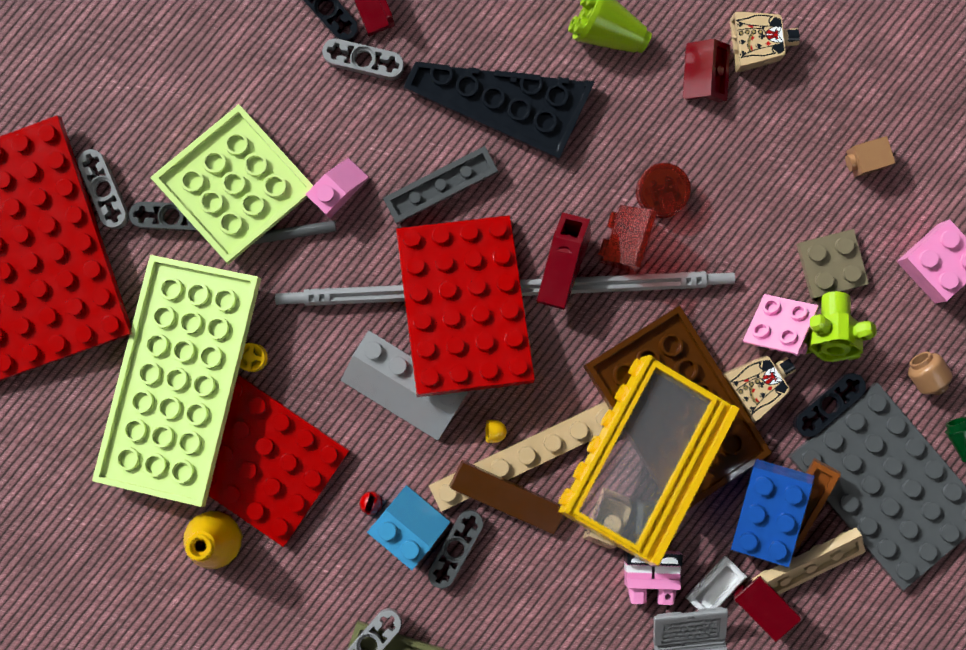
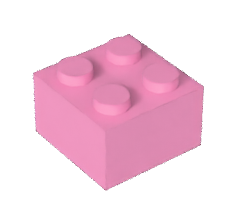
(938, 262)

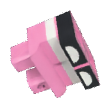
(664, 578)

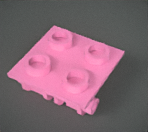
(781, 325)

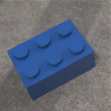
(772, 512)

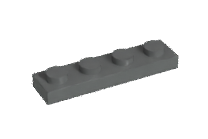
(440, 185)

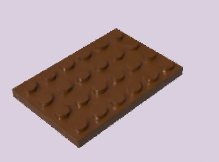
(680, 348)

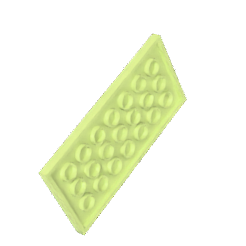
(177, 380)

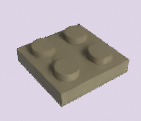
(832, 263)

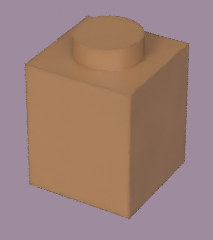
(869, 157)

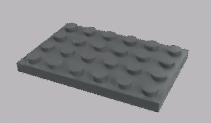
(890, 486)

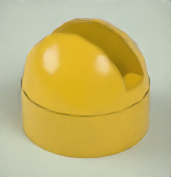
(495, 431)

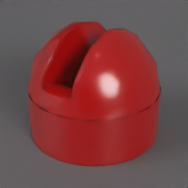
(377, 504)

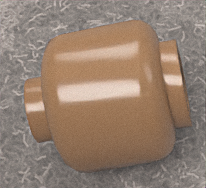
(930, 373)

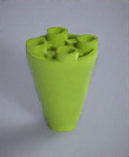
(609, 26)

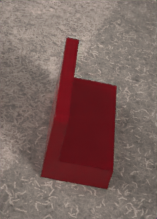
(375, 15)
(706, 70)
(767, 608)

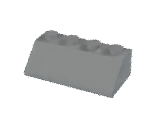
(388, 379)

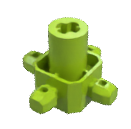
(835, 333)

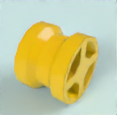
(250, 357)

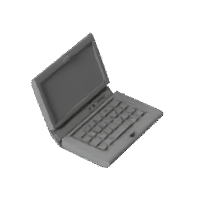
(691, 630)

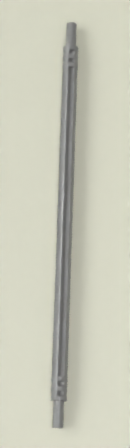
(529, 287)

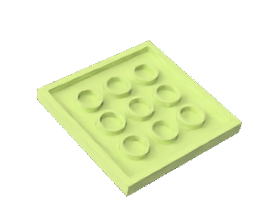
(233, 184)

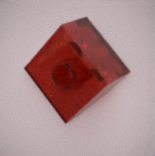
(627, 237)

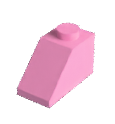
(337, 187)

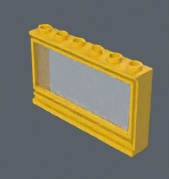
(647, 460)

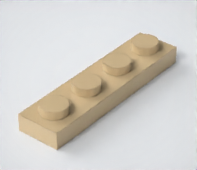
(815, 561)

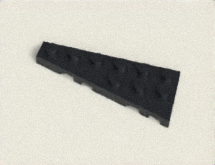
(515, 104)

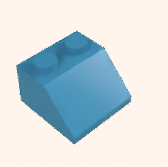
(409, 527)

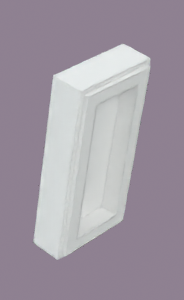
(716, 585)

